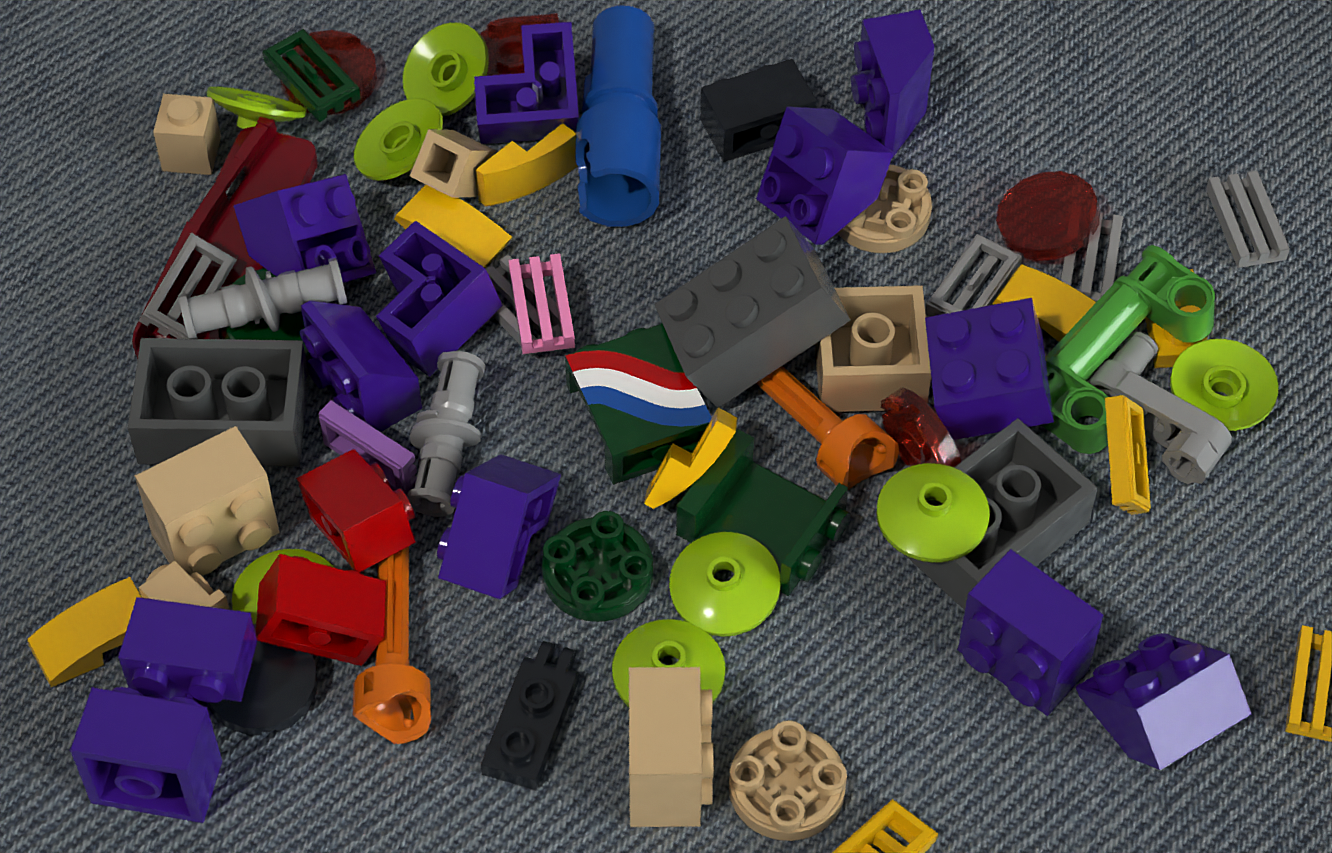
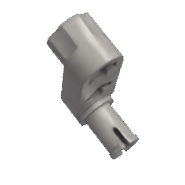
(1190, 435)

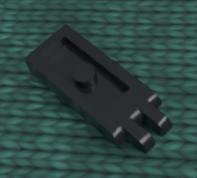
(531, 718)

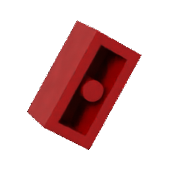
(357, 509)
(320, 610)

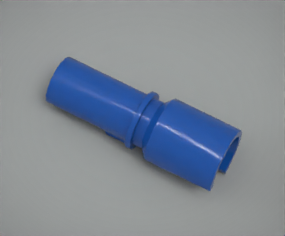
(619, 122)

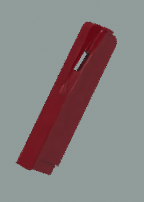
(270, 164)

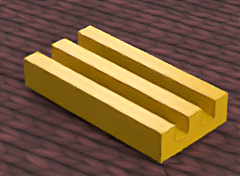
(1127, 455)
(1316, 729)

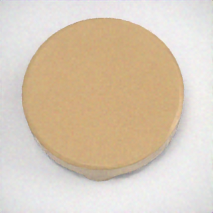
(896, 217)
(787, 783)

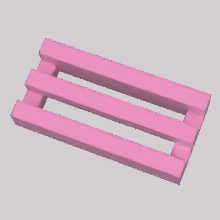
(536, 271)

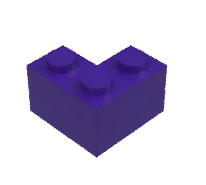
(535, 101)
(439, 297)
(493, 523)
(187, 651)

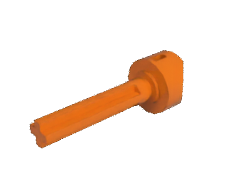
(848, 448)
(392, 687)

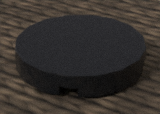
(275, 694)

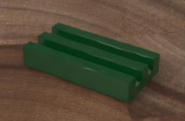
(330, 99)

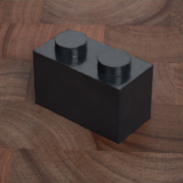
(748, 109)

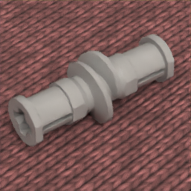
(260, 298)
(444, 432)

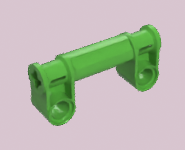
(1151, 290)

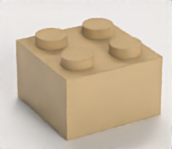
(876, 350)
(209, 503)
(669, 746)

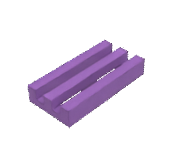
(346, 432)

